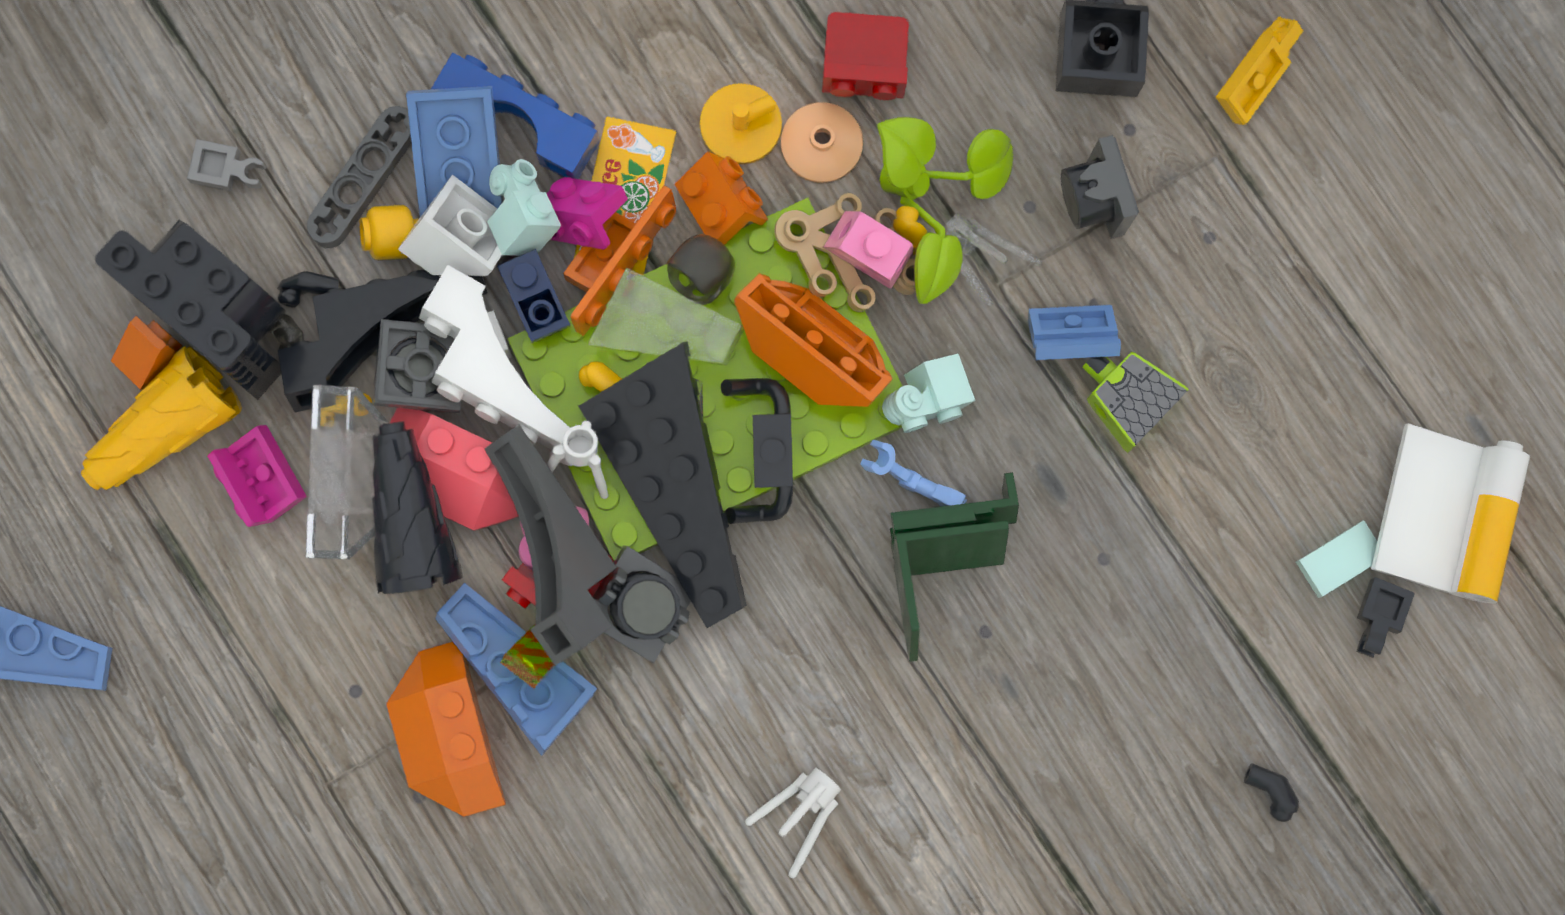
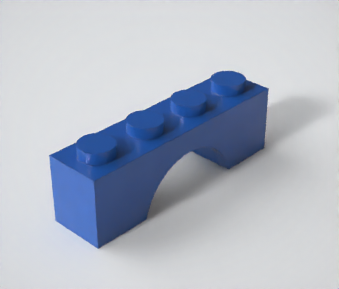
(562, 140)

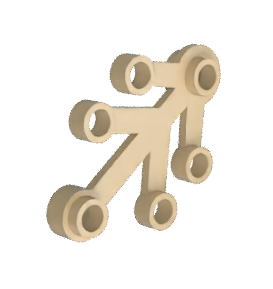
(816, 239)

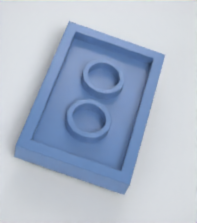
(455, 136)

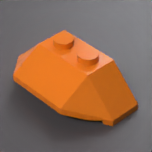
(811, 343)
(444, 733)

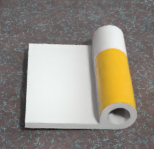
(1451, 513)

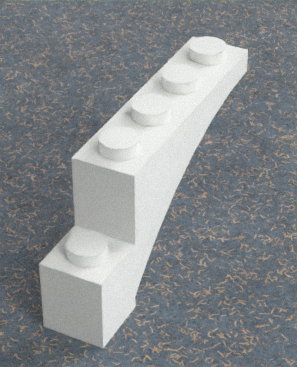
(478, 366)

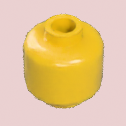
(385, 230)

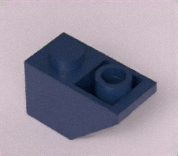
(533, 296)

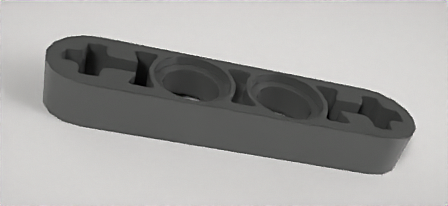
(357, 174)

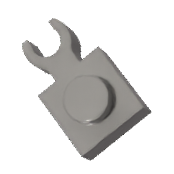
(219, 166)

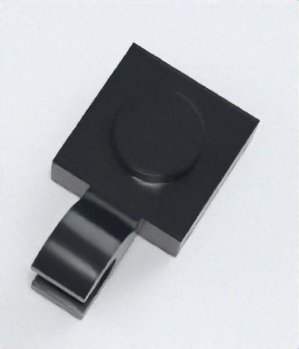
(1384, 610)

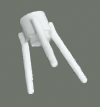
(580, 449)
(815, 793)

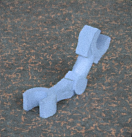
(910, 479)

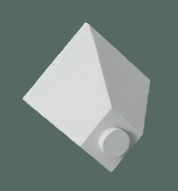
(454, 233)

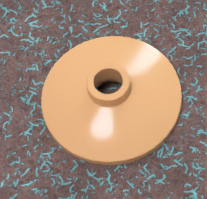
(821, 161)

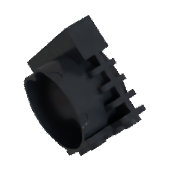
(201, 299)

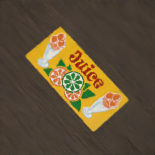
(638, 161)

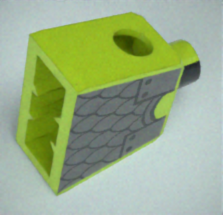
(1131, 396)

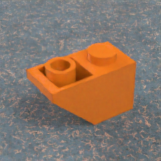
(144, 351)

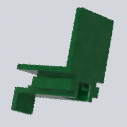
(948, 541)

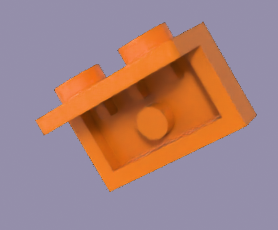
(720, 197)

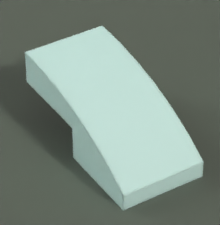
(1339, 559)

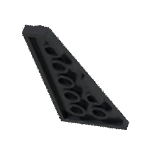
(667, 464)

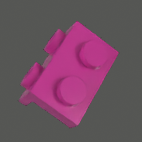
(583, 209)
(257, 477)

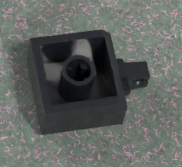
(1094, 71)

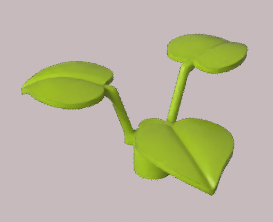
(906, 148)

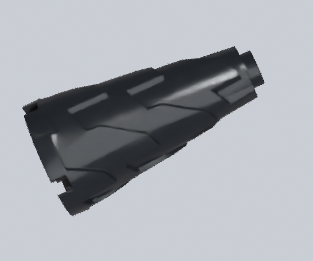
(409, 524)

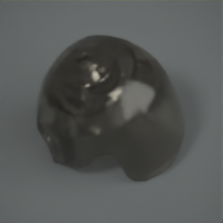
(705, 265)

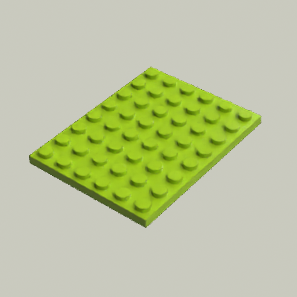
(818, 431)

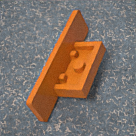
(601, 269)

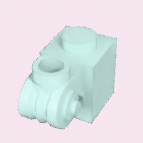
(526, 215)
(932, 391)

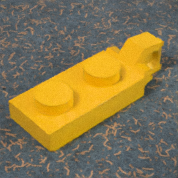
(1259, 70)

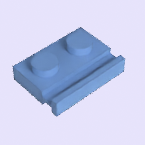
(1074, 332)

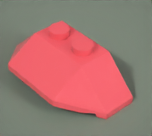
(460, 470)

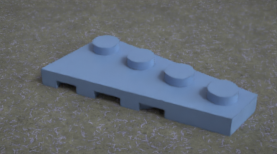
(484, 638)
(50, 655)

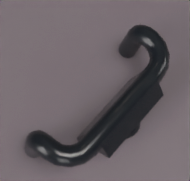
(771, 449)

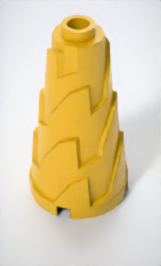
(165, 419)

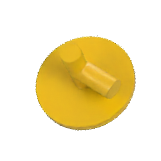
(741, 123)

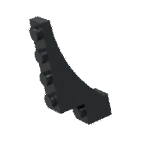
(350, 331)

